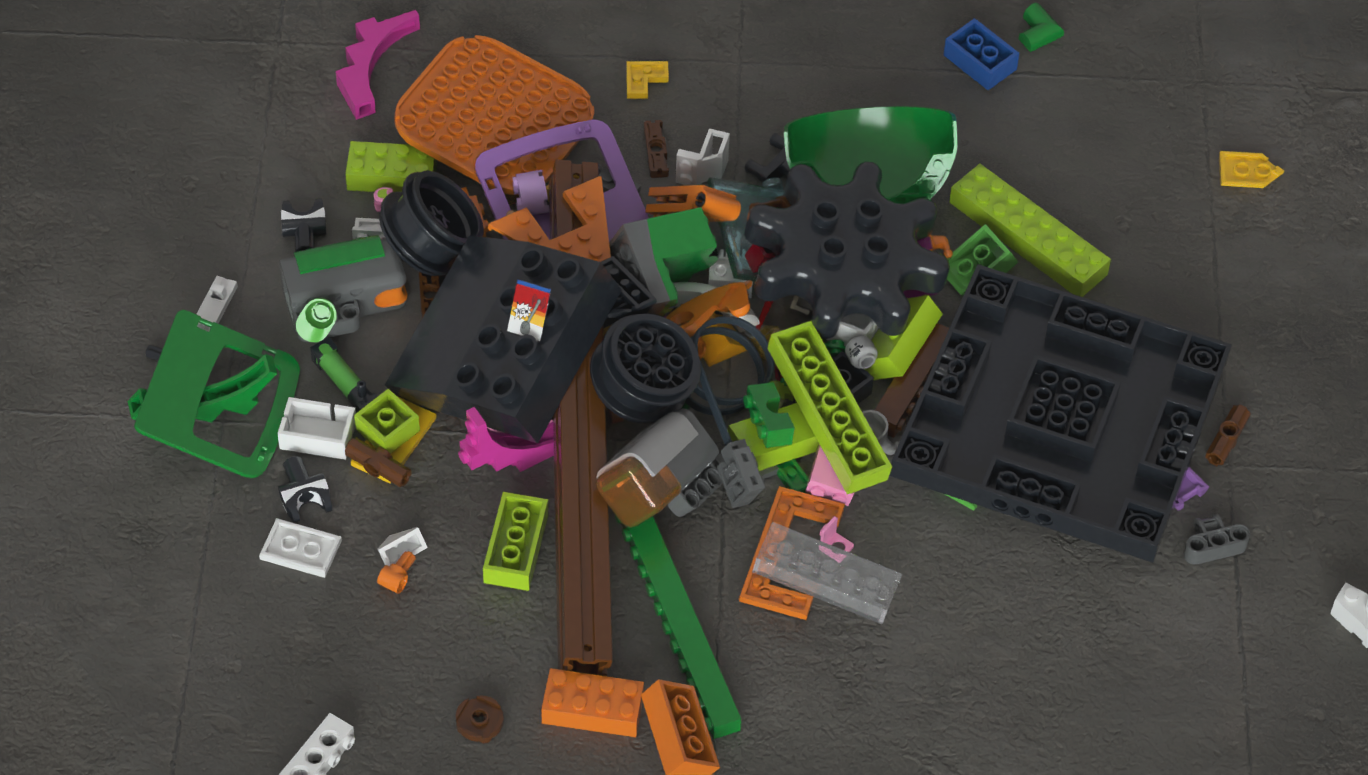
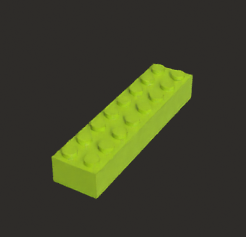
(1030, 231)
(829, 407)

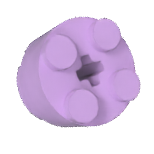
(531, 192)

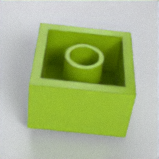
(387, 422)

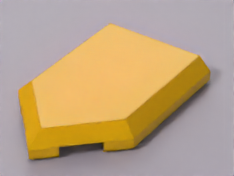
(1246, 169)

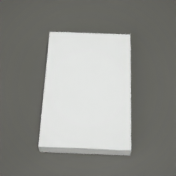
(300, 548)

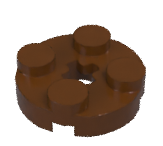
(479, 731)

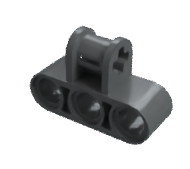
(1212, 532)

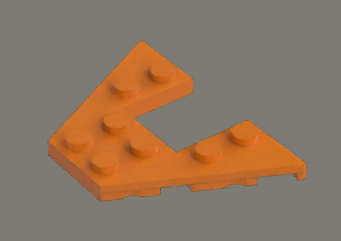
(586, 241)

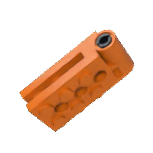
(715, 204)

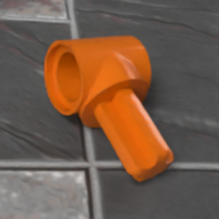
(395, 576)

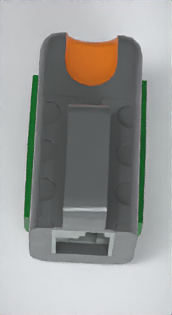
(355, 275)

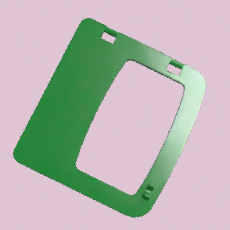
(179, 382)

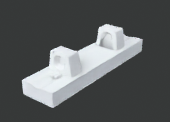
(213, 308)

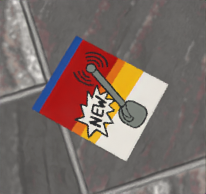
(528, 309)

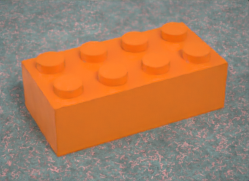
(592, 702)
(679, 729)

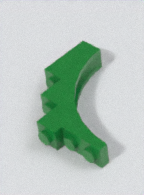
(233, 394)

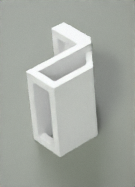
(698, 168)

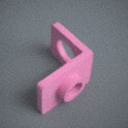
(829, 535)

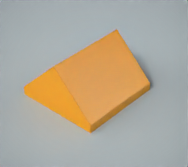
(720, 346)

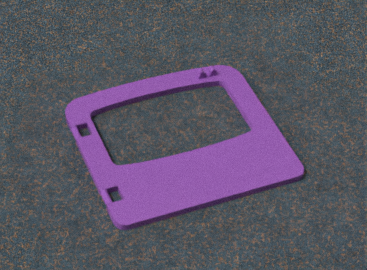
(621, 202)

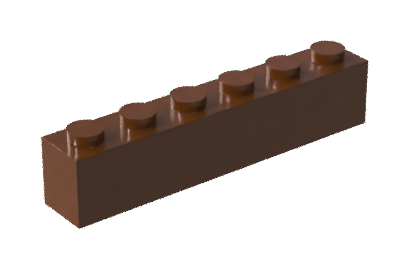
(905, 390)

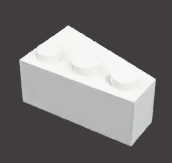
(1352, 611)

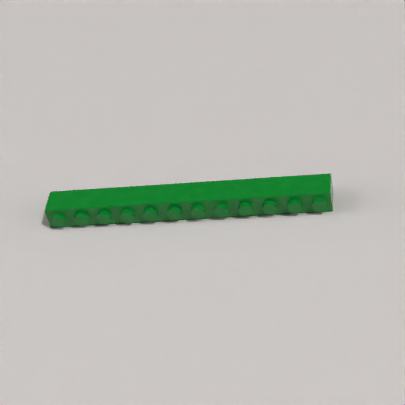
(682, 626)

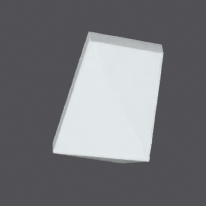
(398, 543)

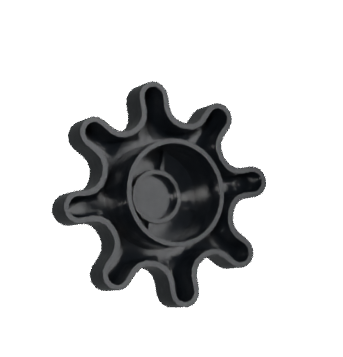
(846, 249)

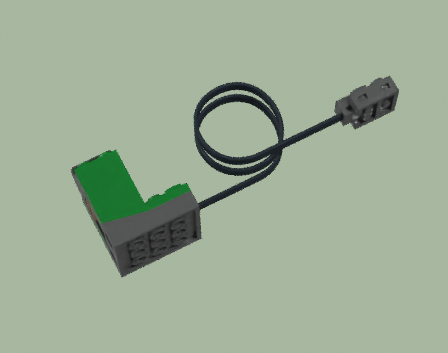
(671, 251)

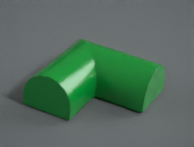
(1043, 29)

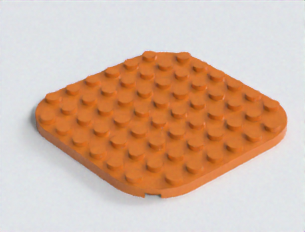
(484, 97)

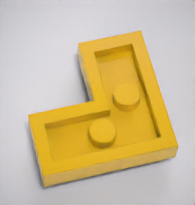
(644, 72)

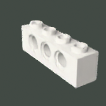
(329, 731)

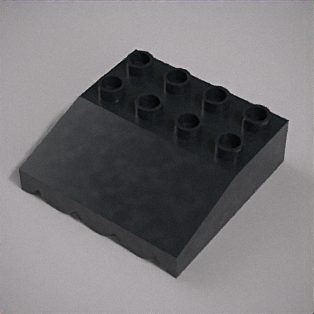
(469, 358)

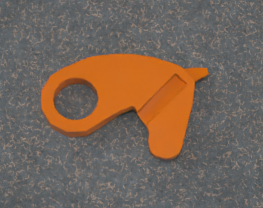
(727, 298)

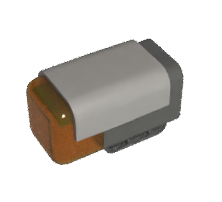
(661, 468)

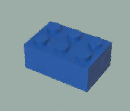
(981, 54)

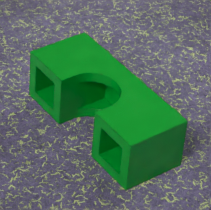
(763, 404)

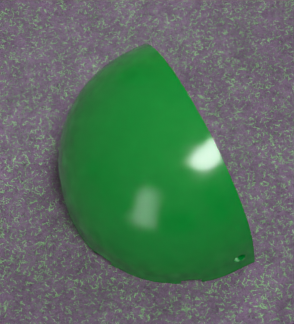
(907, 143)

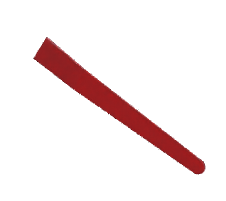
(764, 312)

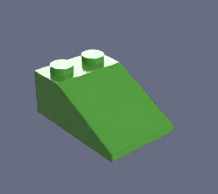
(981, 249)

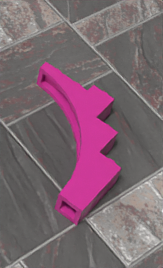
(373, 41)
(501, 449)

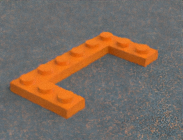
(757, 588)

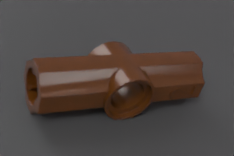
(1228, 435)
(378, 462)

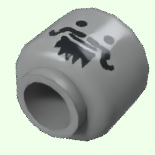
(861, 352)

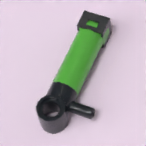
(326, 357)

